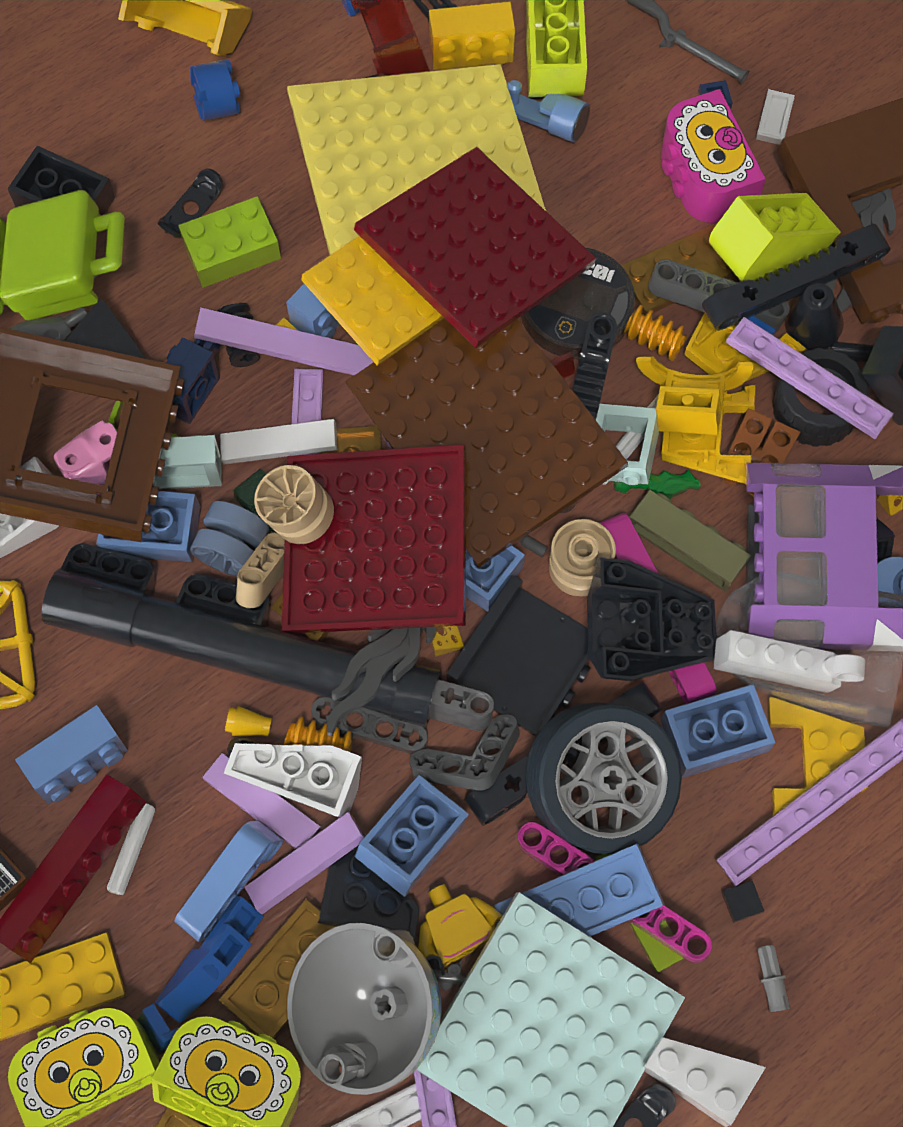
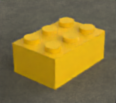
(471, 35)

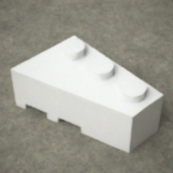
(704, 1078)

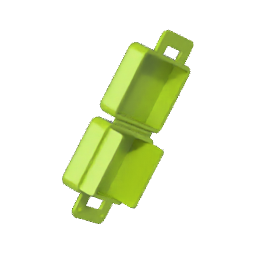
(52, 253)

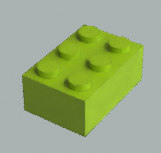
(230, 241)

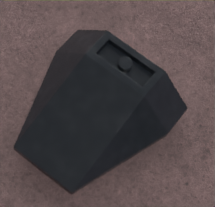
(645, 622)

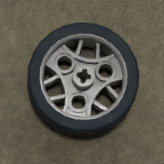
(604, 777)

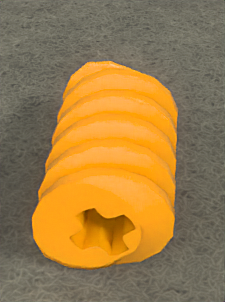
(655, 333)
(302, 735)

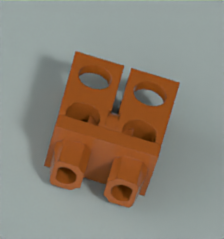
(751, 436)

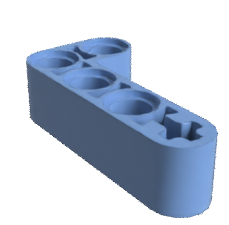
(227, 877)

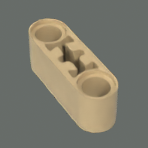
(261, 572)

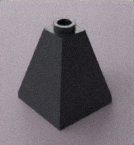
(104, 331)

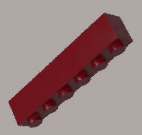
(69, 867)

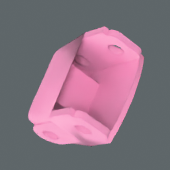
(88, 454)

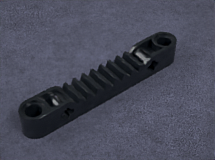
(754, 297)
(594, 365)
(496, 800)

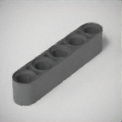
(693, 286)

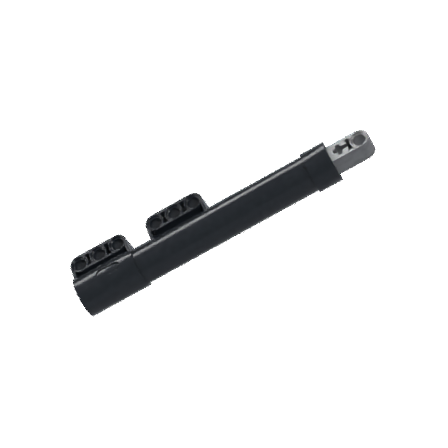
(233, 637)

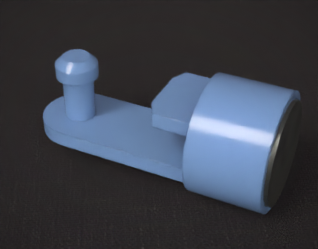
(557, 113)

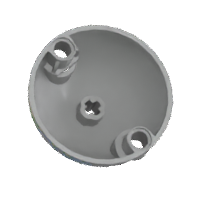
(363, 994)

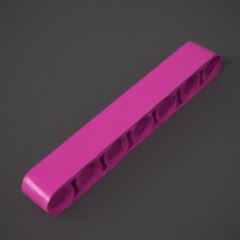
(693, 681)
(649, 924)

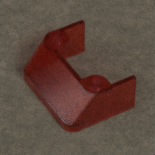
(392, 37)

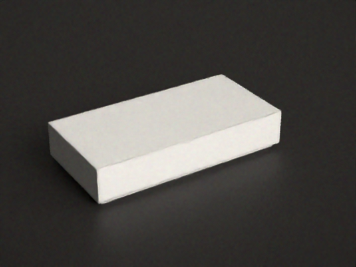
(775, 117)

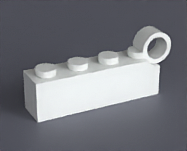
(786, 662)

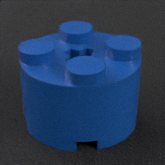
(214, 89)

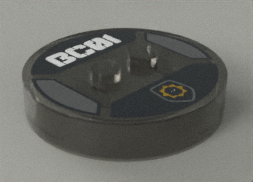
(563, 318)

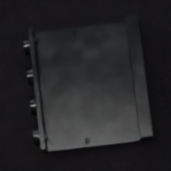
(524, 658)

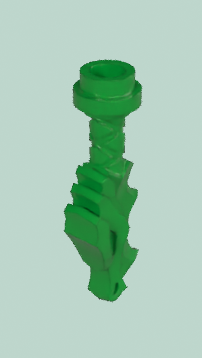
(664, 483)

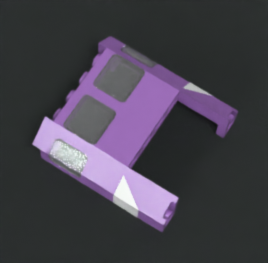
(821, 555)

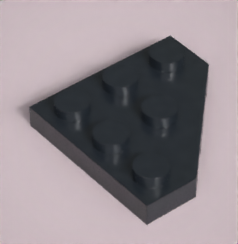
(361, 896)

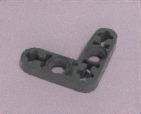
(433, 764)

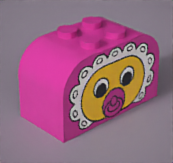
(708, 157)

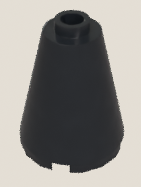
(815, 318)

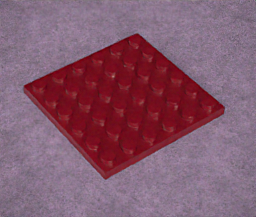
(475, 246)
(391, 545)

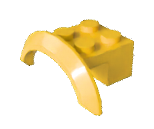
(689, 400)

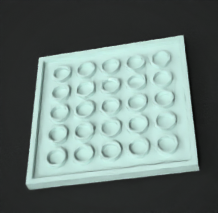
(549, 1025)

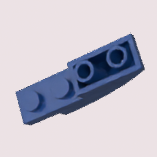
(212, 962)

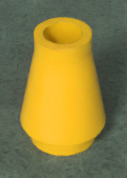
(246, 723)

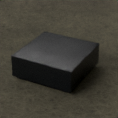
(742, 901)

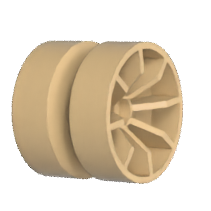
(294, 504)
(576, 554)

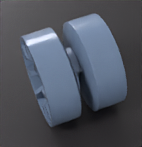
(229, 537)

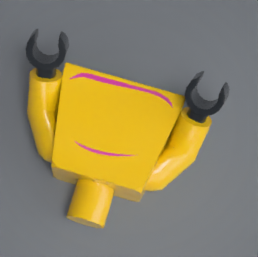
(455, 927)

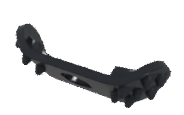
(202, 191)
(649, 1107)

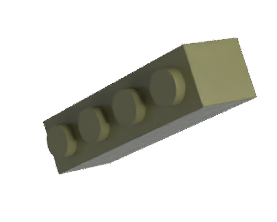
(689, 541)

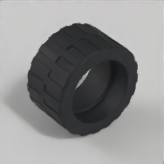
(814, 427)

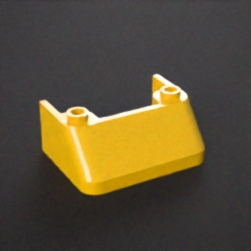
(210, 21)

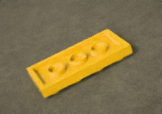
(58, 985)

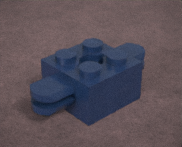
(199, 372)

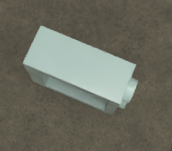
(637, 421)
(191, 463)

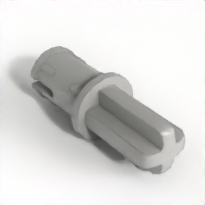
(773, 981)

